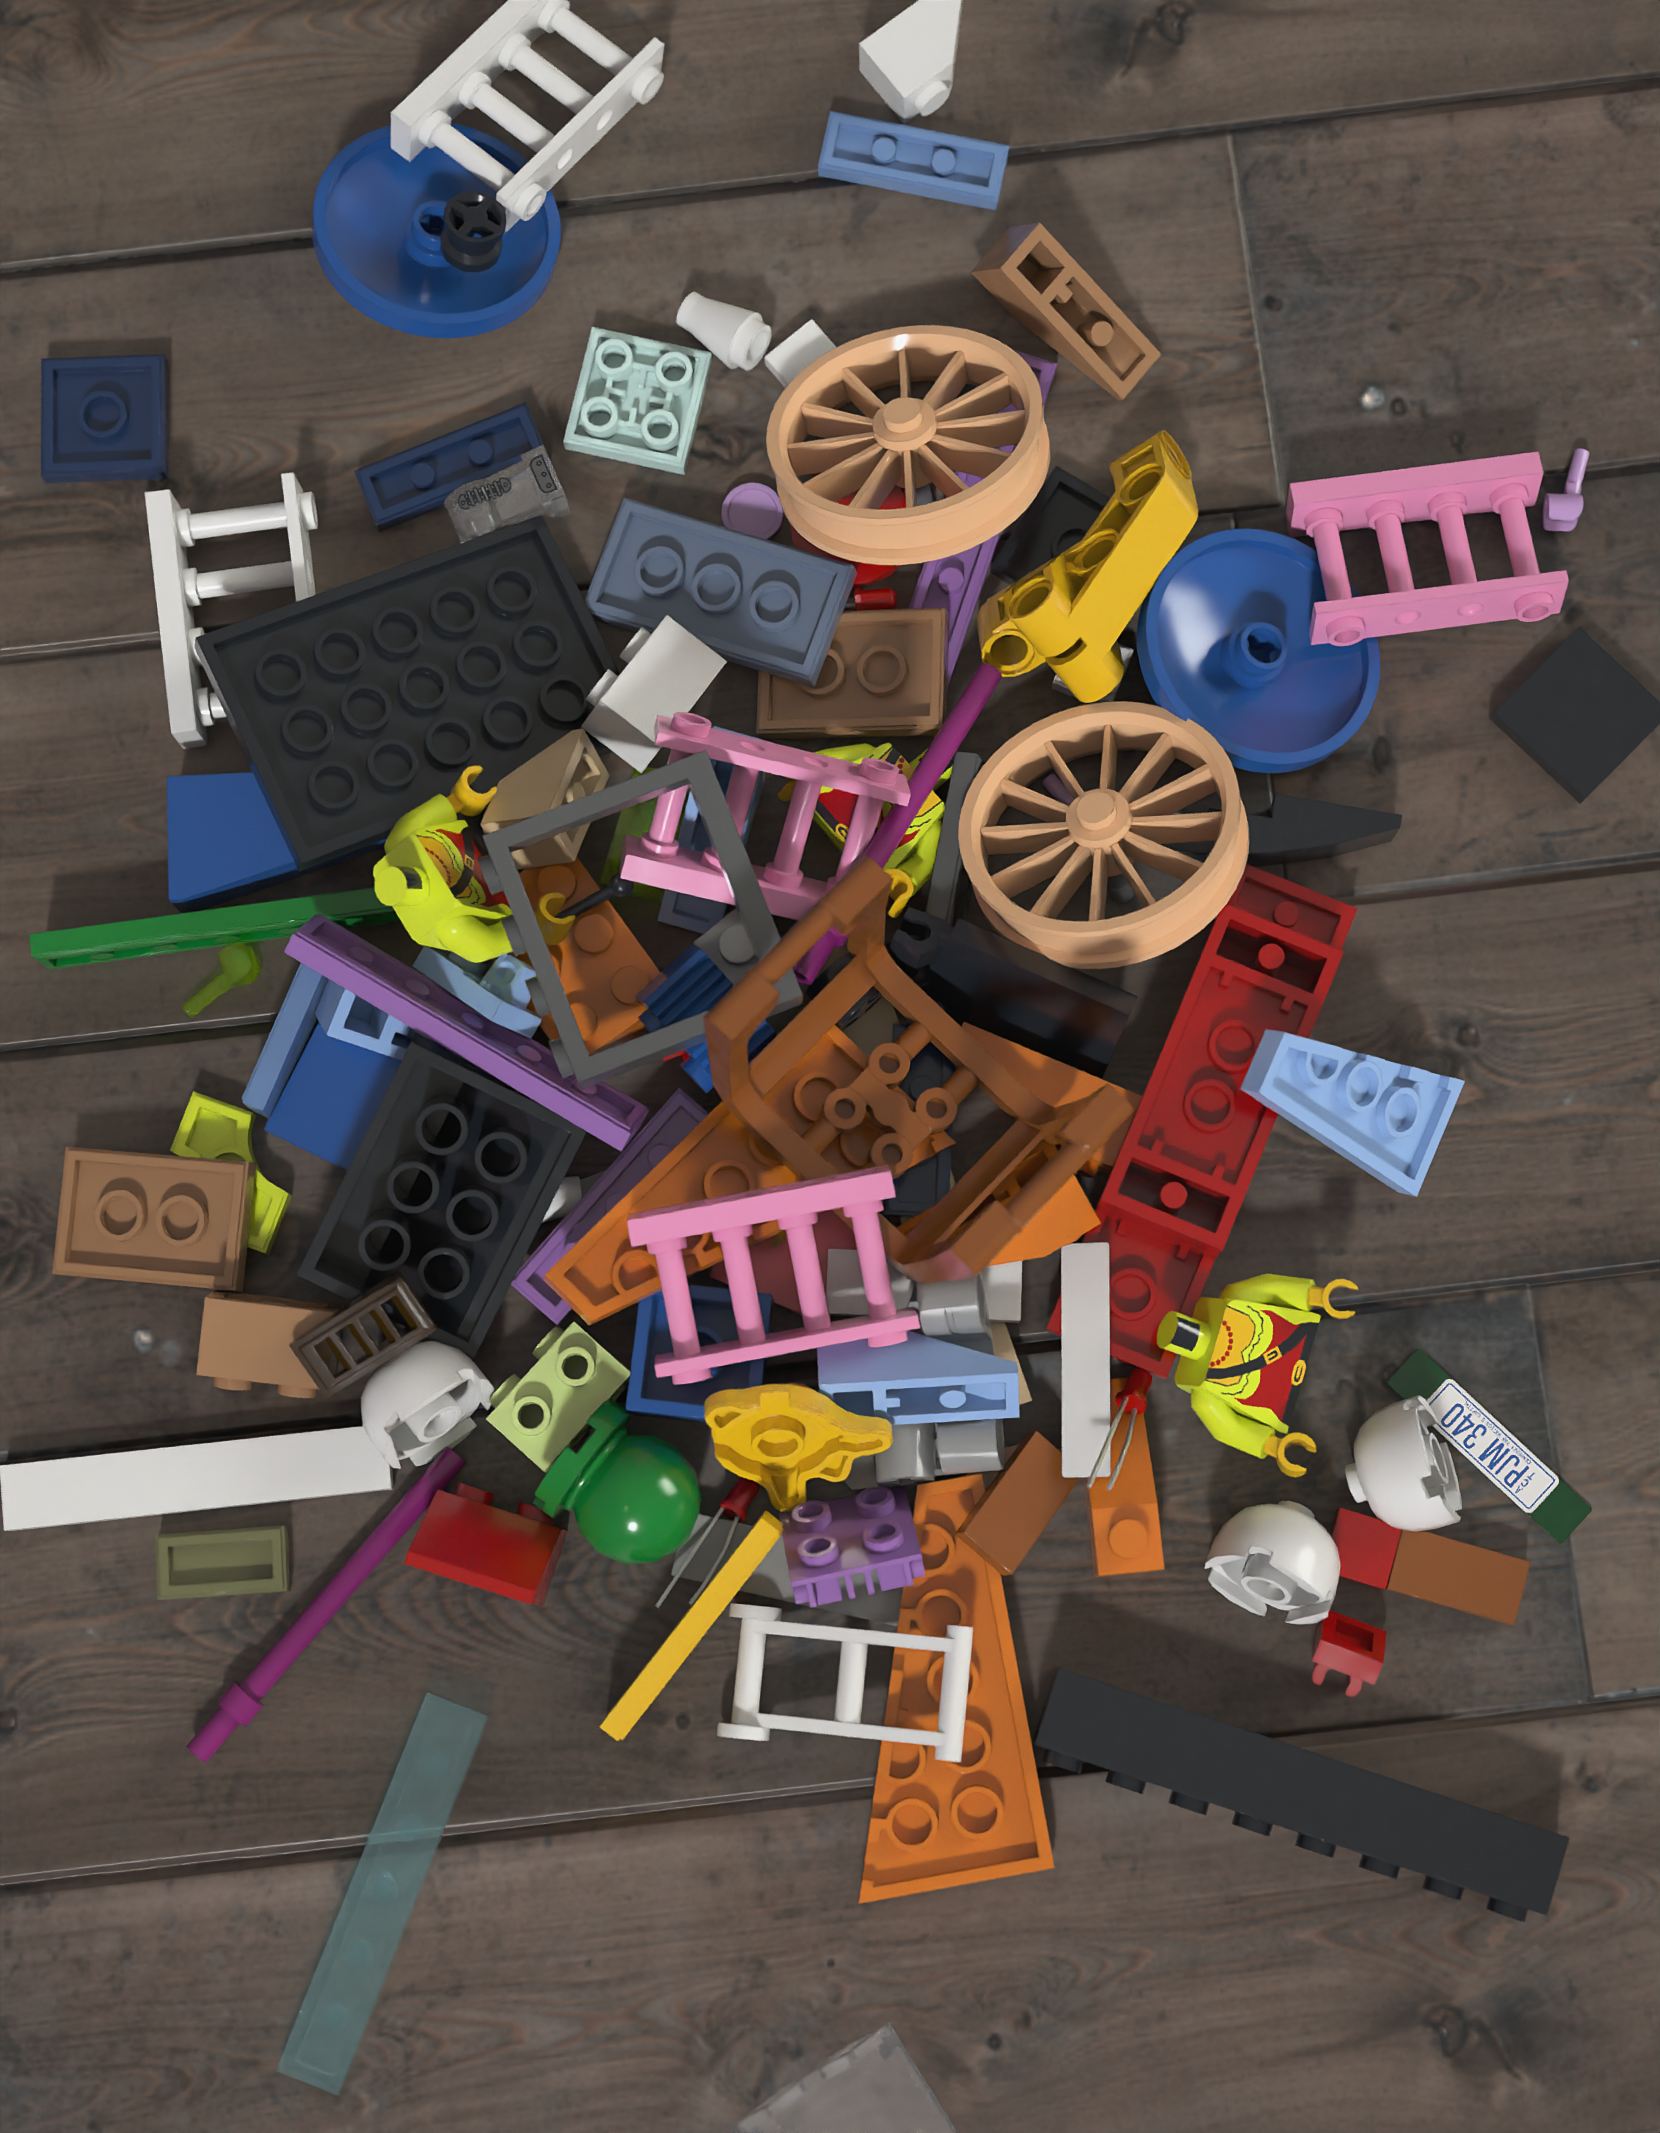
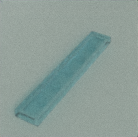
(382, 1894)

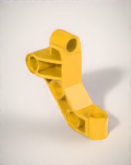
(1087, 594)

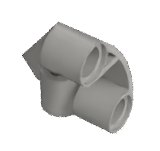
(958, 1315)

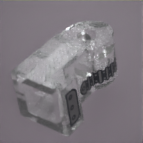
(508, 497)

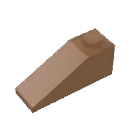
(1065, 307)

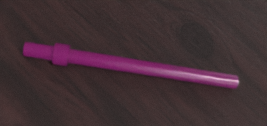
(920, 785)
(242, 1700)

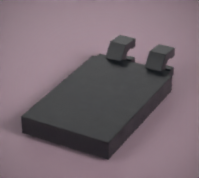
(1013, 991)

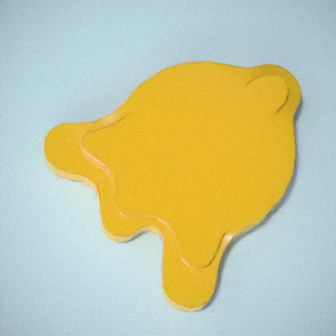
(789, 1436)

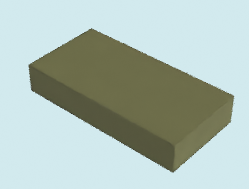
(222, 1562)

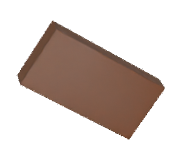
(1017, 1504)
(1458, 1576)

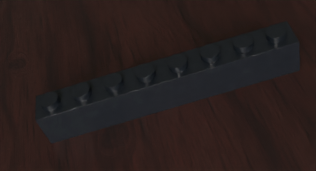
(1301, 1792)

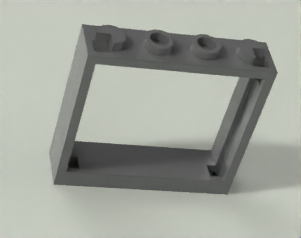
(526, 934)

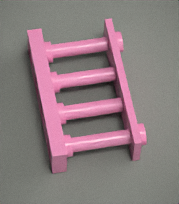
(1420, 494)
(661, 862)
(730, 1222)

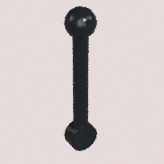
(617, 887)

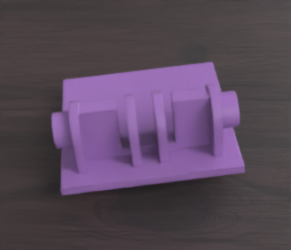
(851, 1538)

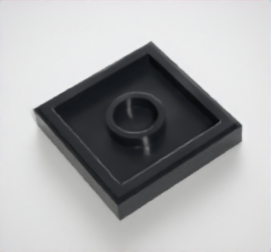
(1050, 526)
(1579, 715)

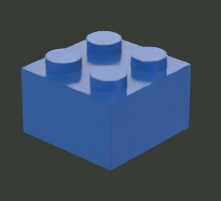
(714, 1325)

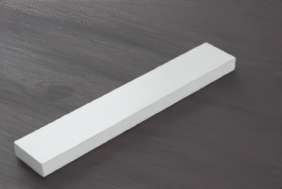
(191, 1478)

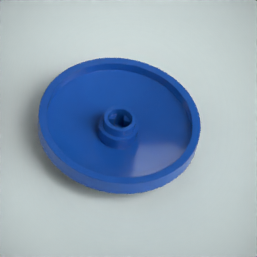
(382, 229)
(1234, 651)

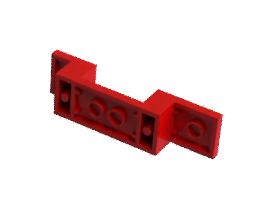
(1195, 1127)

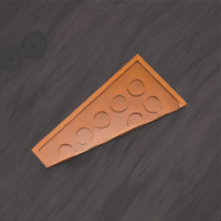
(713, 1161)
(951, 1819)

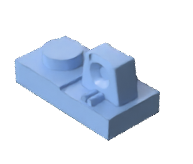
(497, 995)

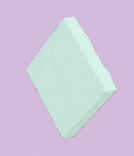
(638, 400)

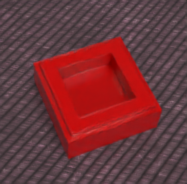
(1364, 1547)

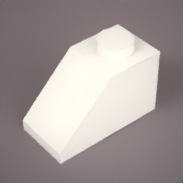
(914, 57)

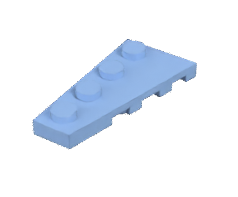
(1356, 1104)

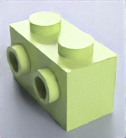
(557, 1394)

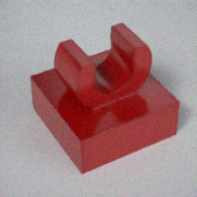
(1350, 1649)

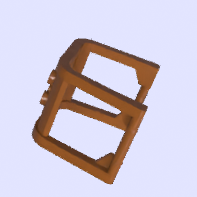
(859, 910)

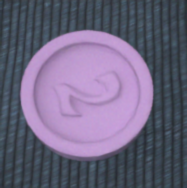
(753, 511)

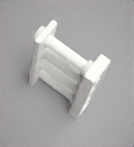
(505, 44)
(182, 588)

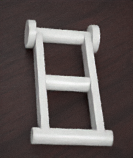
(752, 1725)

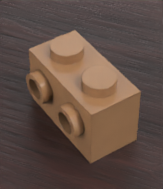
(249, 1340)

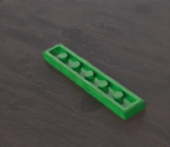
(205, 928)

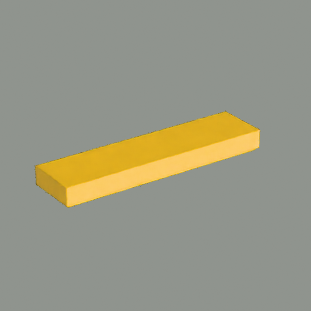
(692, 1626)

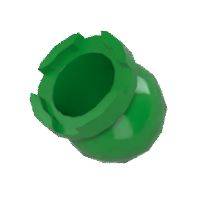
(627, 1492)

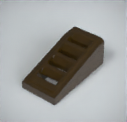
(397, 1341)

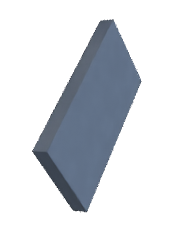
(725, 587)

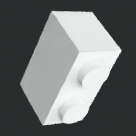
(662, 677)

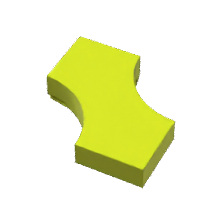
(225, 1133)

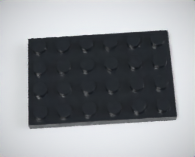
(405, 682)

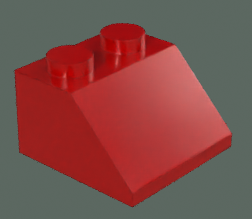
(488, 1545)

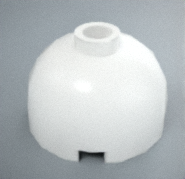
(422, 1402)
(1404, 1468)
(1278, 1560)

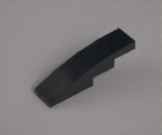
(1305, 831)

